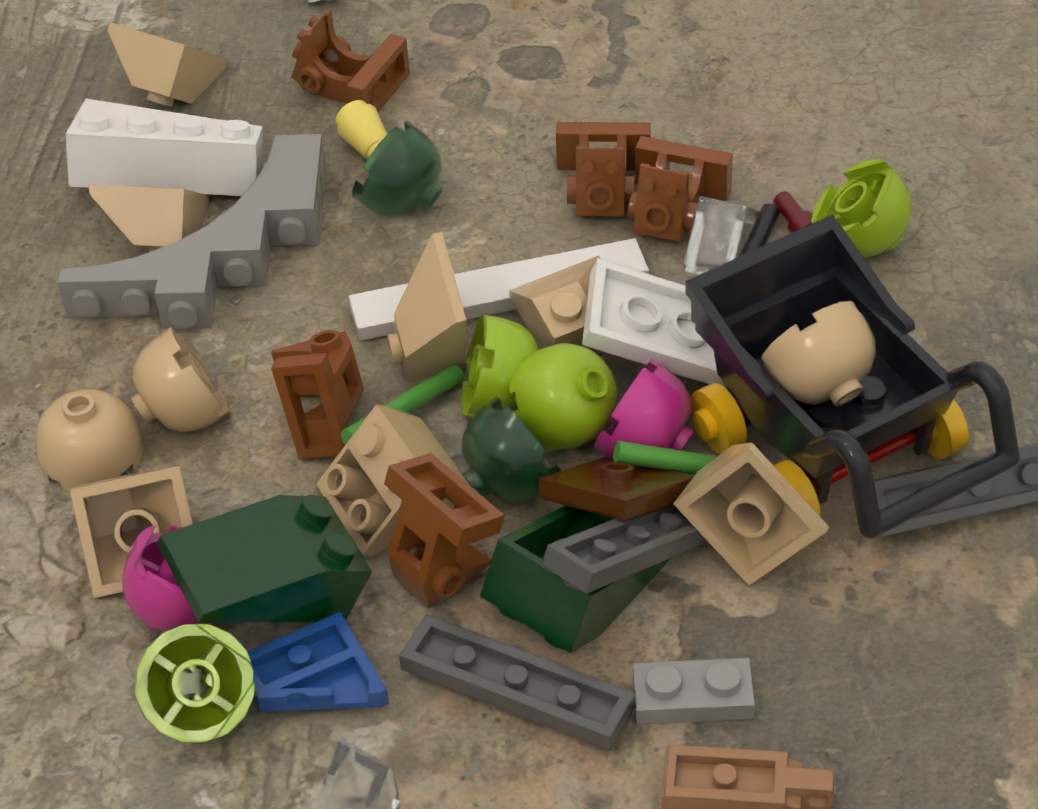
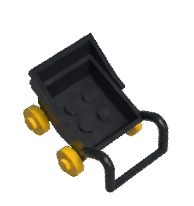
(904, 395)

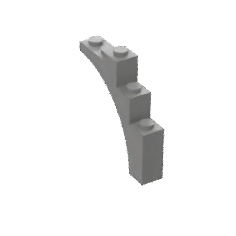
(229, 252)

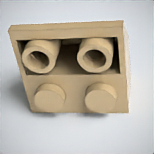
(359, 471)

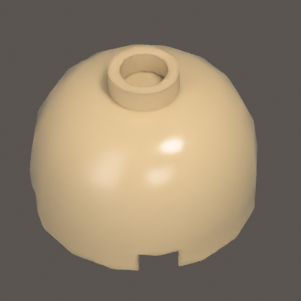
(824, 358)
(175, 386)
(87, 438)

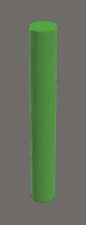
(417, 396)
(660, 457)

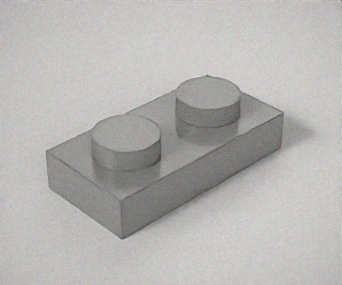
(693, 691)

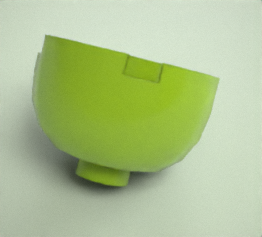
(869, 206)
(494, 357)
(564, 395)
(194, 683)

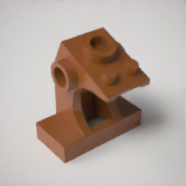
(335, 72)
(601, 173)
(669, 199)
(320, 368)
(431, 541)

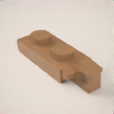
(741, 780)

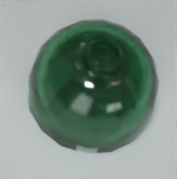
(401, 174)
(503, 455)

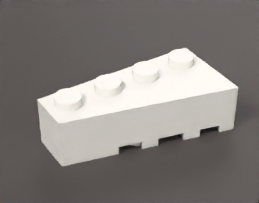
(161, 150)

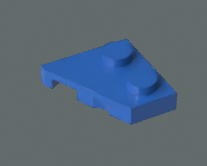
(316, 670)

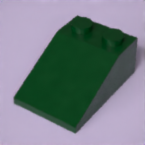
(268, 563)
(540, 598)

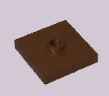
(613, 488)

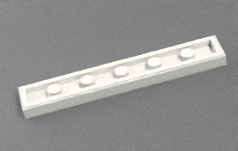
(487, 288)

